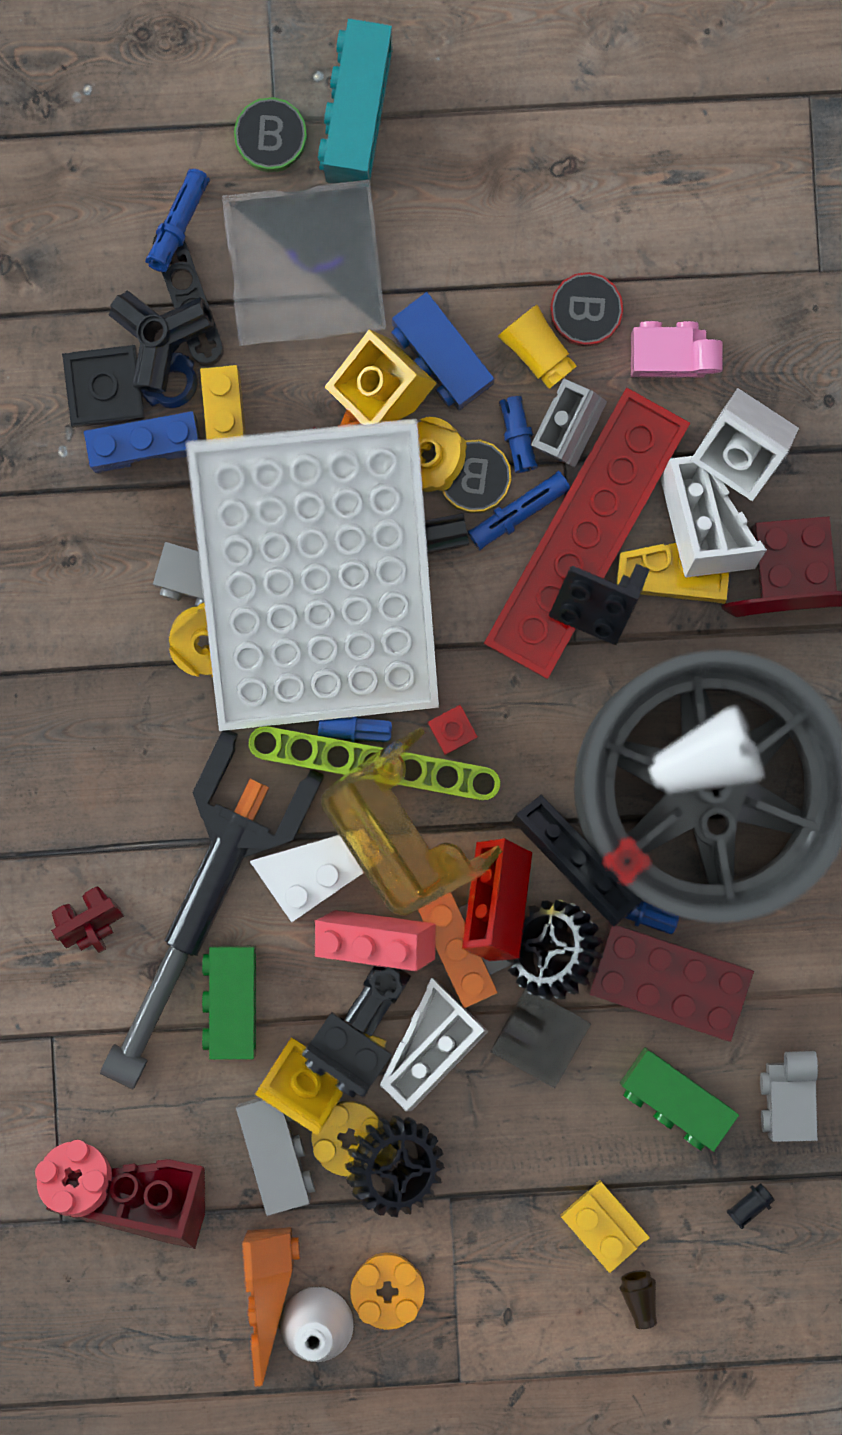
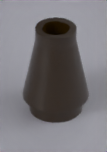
(640, 1296)

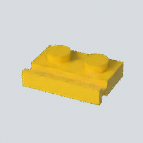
(604, 1226)

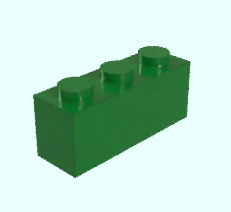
(230, 1002)
(678, 1100)

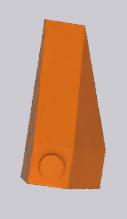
(267, 1271)

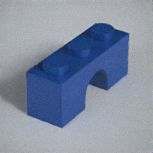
(140, 440)

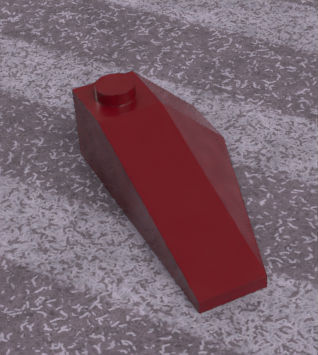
(153, 1201)

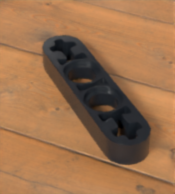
(181, 297)

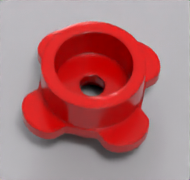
(627, 872)

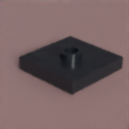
(102, 386)

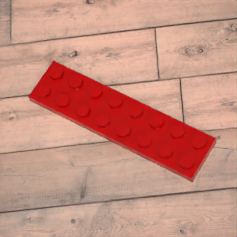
(587, 527)

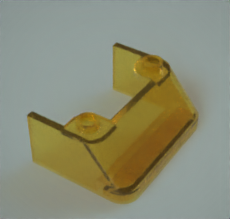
(386, 839)

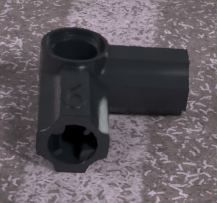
(380, 990)

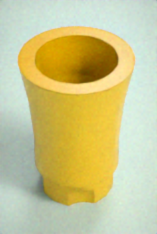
(538, 347)

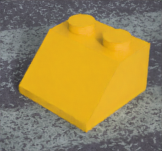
(379, 381)

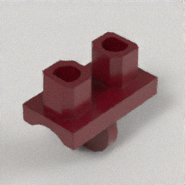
(91, 925)

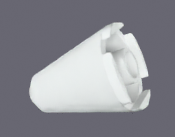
(709, 756)
(316, 1324)

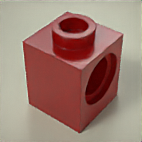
(452, 729)

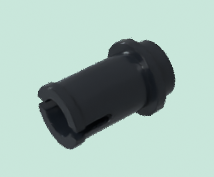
(751, 1205)

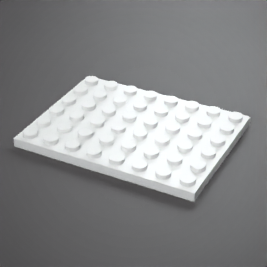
(315, 573)

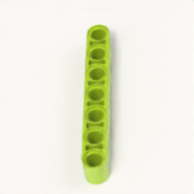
(358, 752)

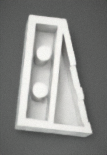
(705, 522)
(307, 874)
(433, 1045)

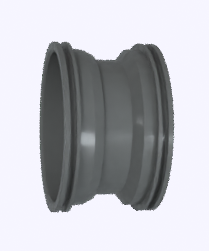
(815, 830)

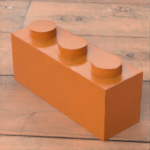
(463, 967)

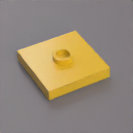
(299, 1090)

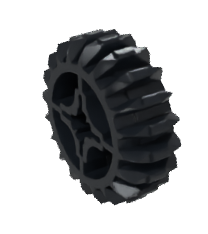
(555, 979)
(408, 1180)

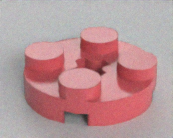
(93, 1182)

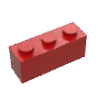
(498, 903)

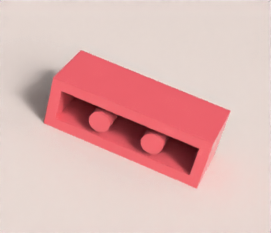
(375, 940)

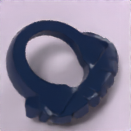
(179, 364)

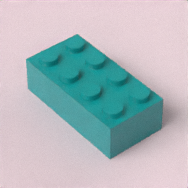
(358, 101)

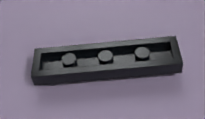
(576, 860)

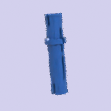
(171, 232)
(484, 534)

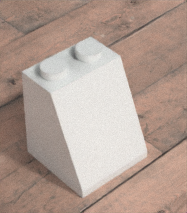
(745, 444)

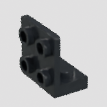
(598, 604)
(346, 1056)

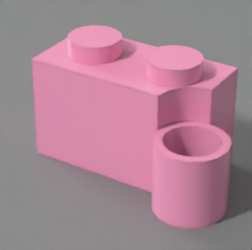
(674, 351)

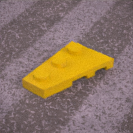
(667, 575)

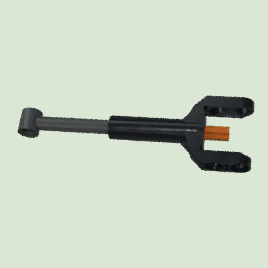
(232, 838)

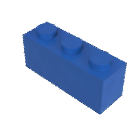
(441, 352)

